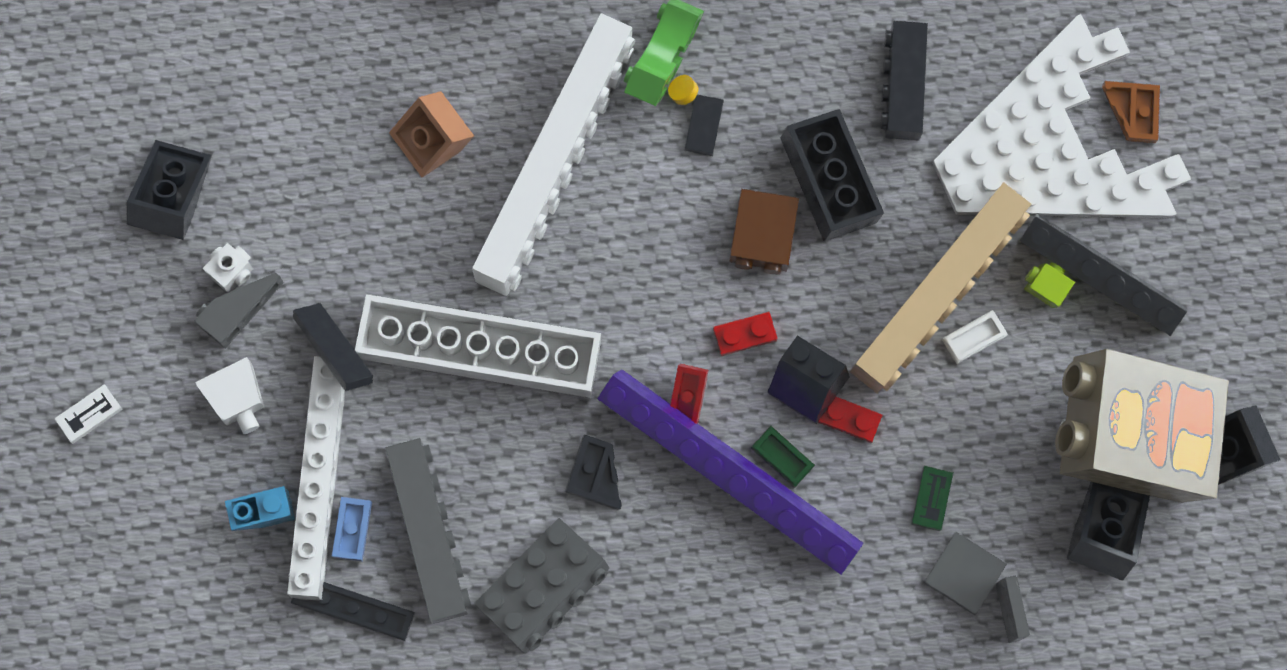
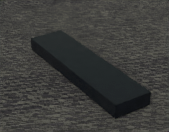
(333, 347)
(361, 611)

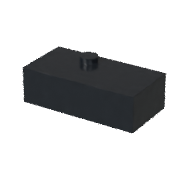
(831, 175)

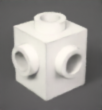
(229, 267)

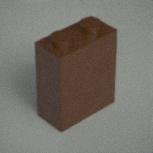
(764, 231)

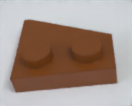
(1135, 109)

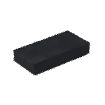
(704, 125)

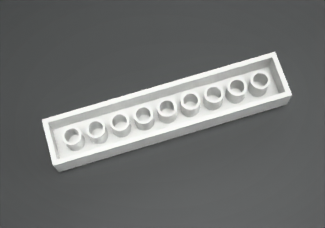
(553, 156)

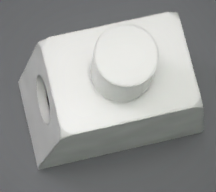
(234, 394)

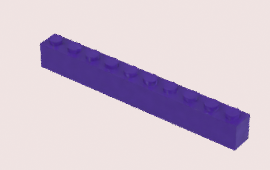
(730, 471)

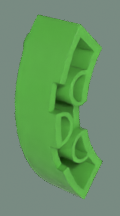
(661, 58)

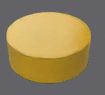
(683, 90)

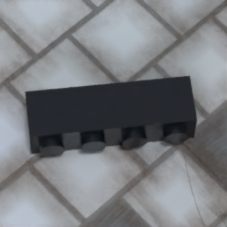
(905, 80)

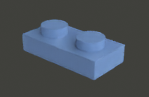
(351, 529)

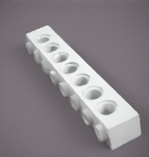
(316, 484)

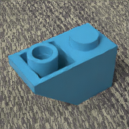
(260, 509)

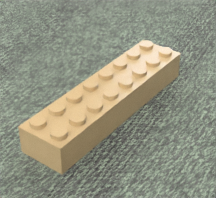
(946, 281)

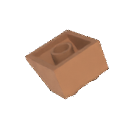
(431, 133)

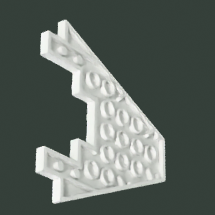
(1036, 152)

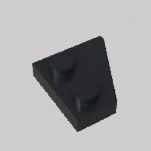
(595, 473)

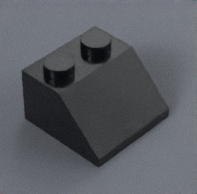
(807, 379)
(1245, 445)

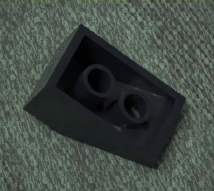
(167, 190)
(1109, 530)

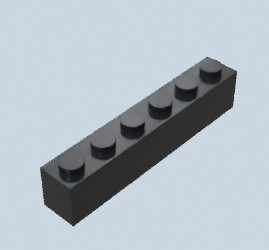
(1104, 274)

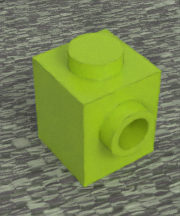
(1048, 284)

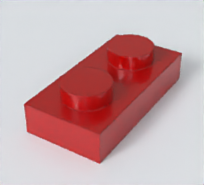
(745, 333)
(689, 390)
(851, 419)

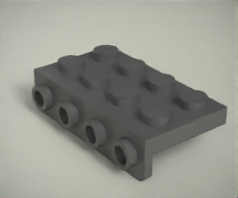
(543, 586)

